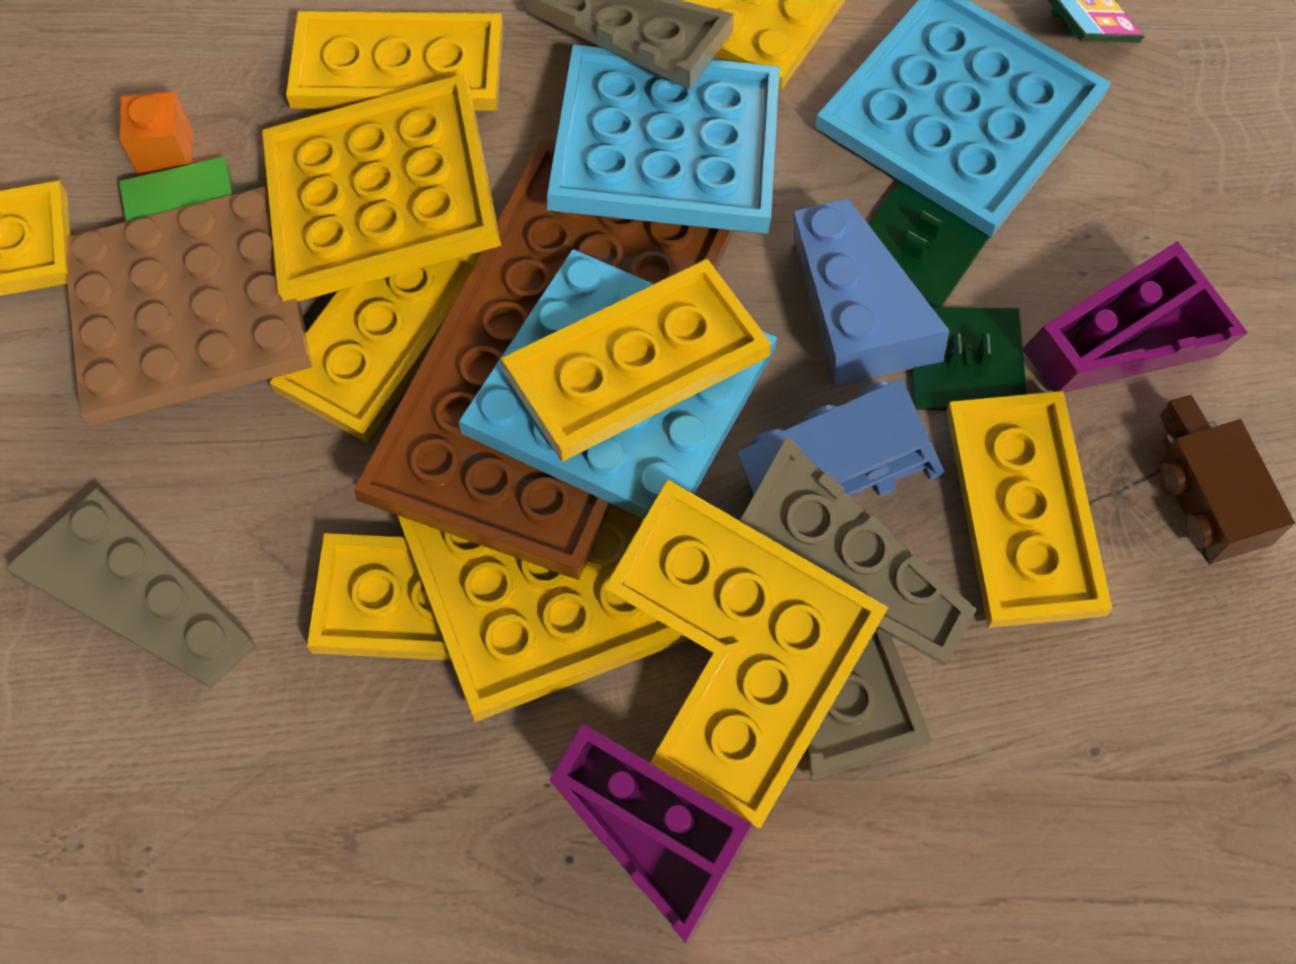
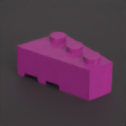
(1136, 325)
(654, 825)

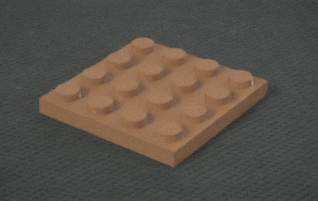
(179, 307)

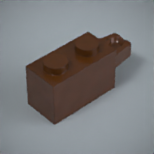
(1220, 483)

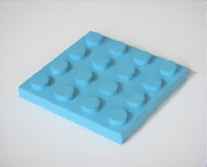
(963, 108)
(665, 151)
(637, 461)

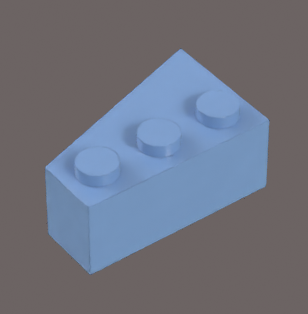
(862, 298)
(857, 442)

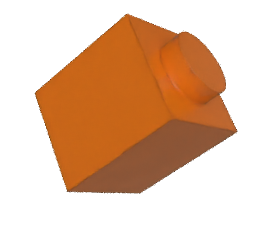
(155, 132)

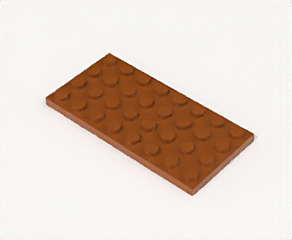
(467, 488)

